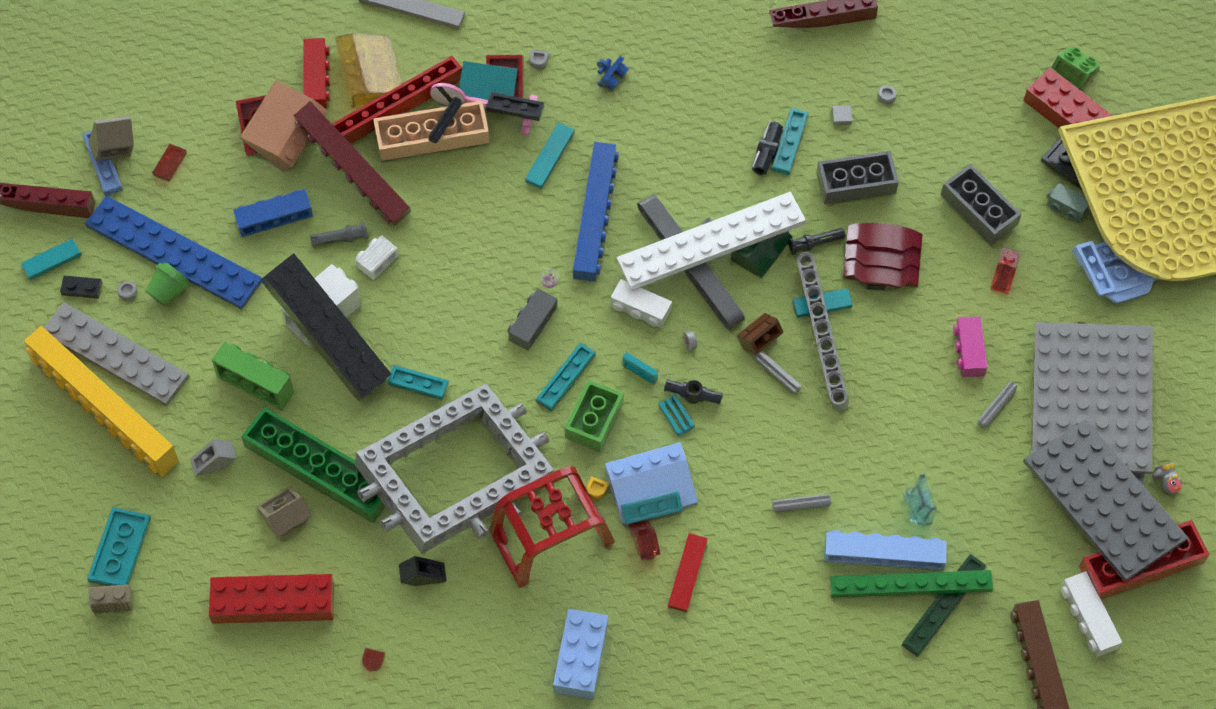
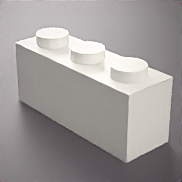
(641, 304)

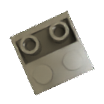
(111, 138)

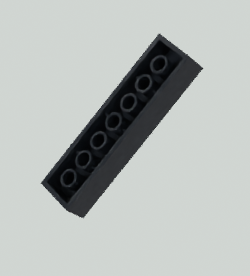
(325, 327)

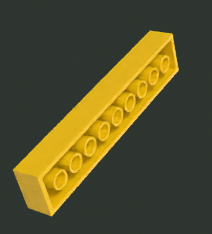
(101, 402)

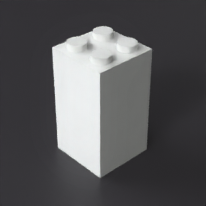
(339, 289)

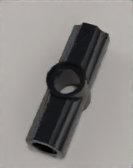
(767, 148)

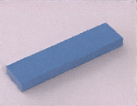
(105, 171)

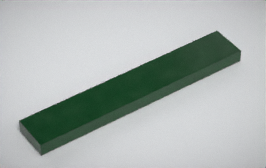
(938, 613)

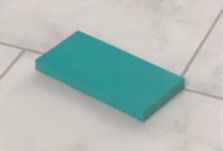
(119, 547)

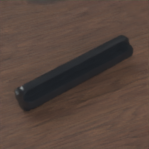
(445, 119)

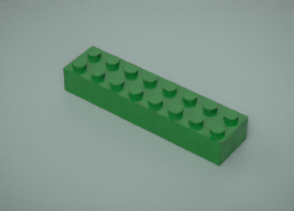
(310, 461)

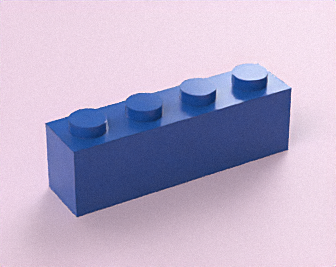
(273, 212)

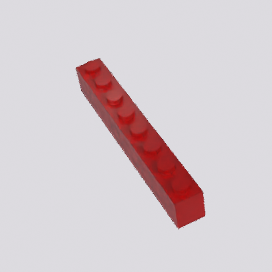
(398, 100)

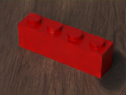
(315, 70)

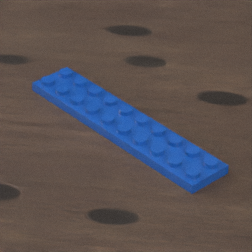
(163, 245)

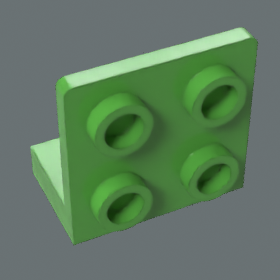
(1075, 66)

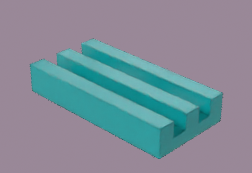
(640, 368)
(681, 409)

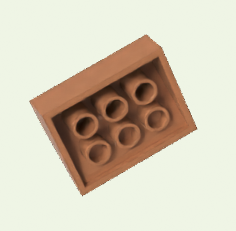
(273, 127)

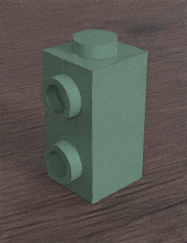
(1067, 202)

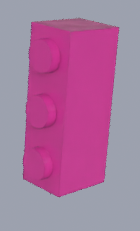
(970, 347)

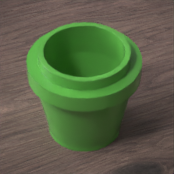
(166, 284)

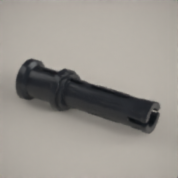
(807, 243)

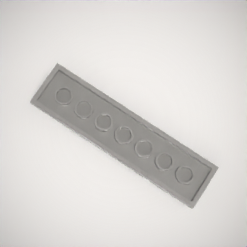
(116, 354)

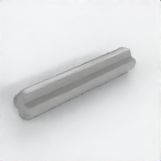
(777, 372)
(997, 404)
(801, 502)

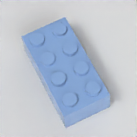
(580, 654)

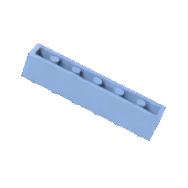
(885, 550)

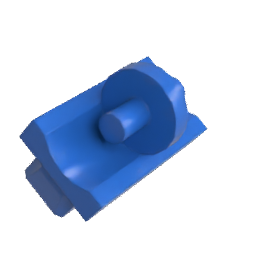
(608, 79)

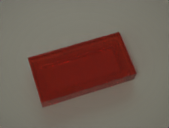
(169, 162)

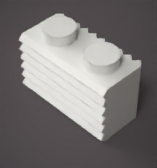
(376, 257)

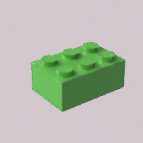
(594, 415)

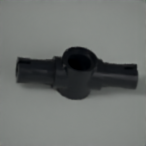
(702, 395)

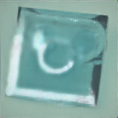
(920, 502)

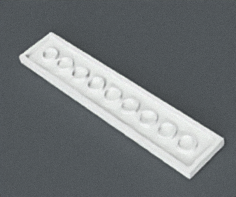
(711, 240)

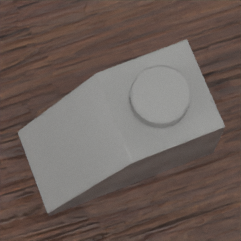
(213, 457)

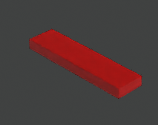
(687, 572)

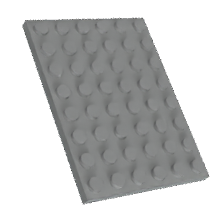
(1097, 377)

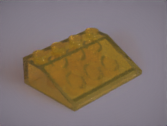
(367, 66)

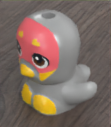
(1169, 479)

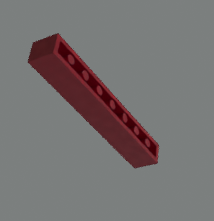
(351, 163)

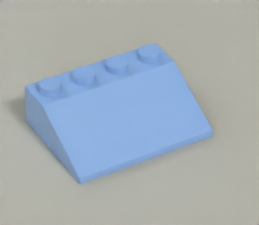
(650, 476)

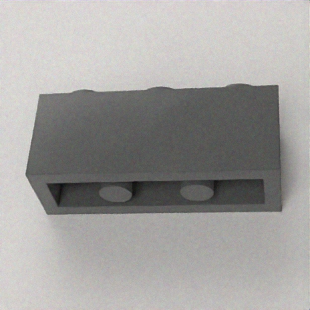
(532, 319)

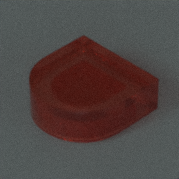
(373, 659)

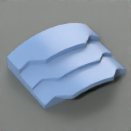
(1110, 274)

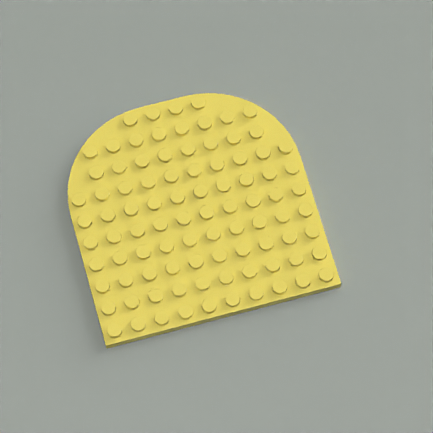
(1152, 185)

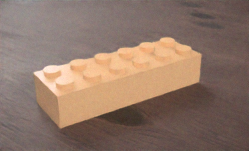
(409, 132)

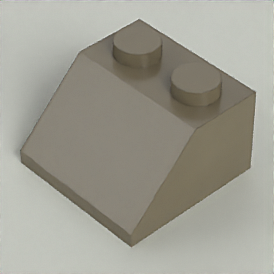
(284, 511)

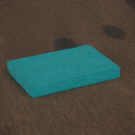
(481, 79)

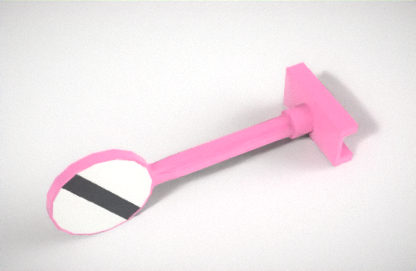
(444, 93)

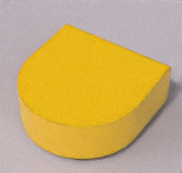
(597, 488)

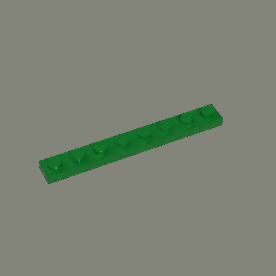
(911, 583)

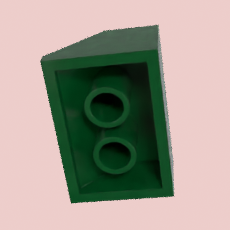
(761, 255)

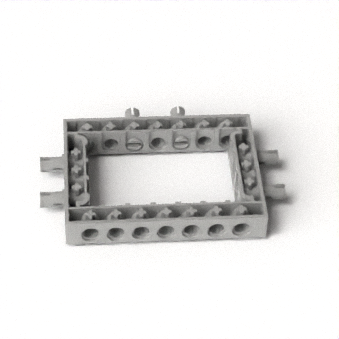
(426, 532)

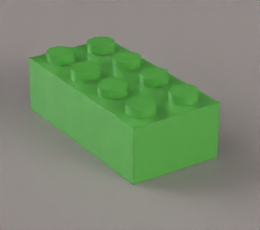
(253, 375)

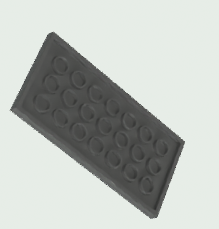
(1105, 500)

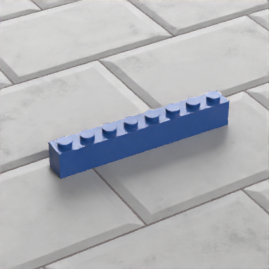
(594, 212)

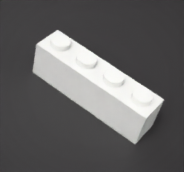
(1091, 614)

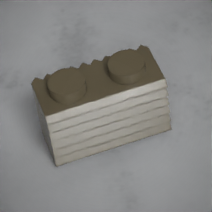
(110, 598)

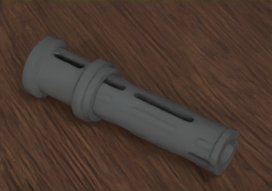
(348, 233)

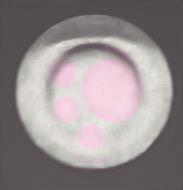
(549, 278)

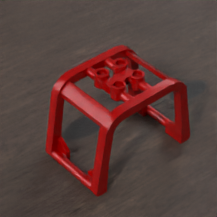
(505, 506)

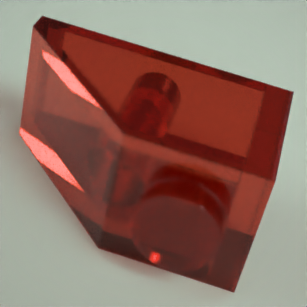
(1005, 270)
(645, 539)

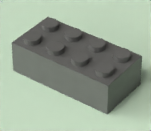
(857, 177)
(980, 204)

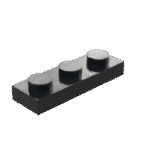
(515, 106)

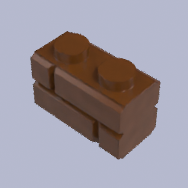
(760, 334)

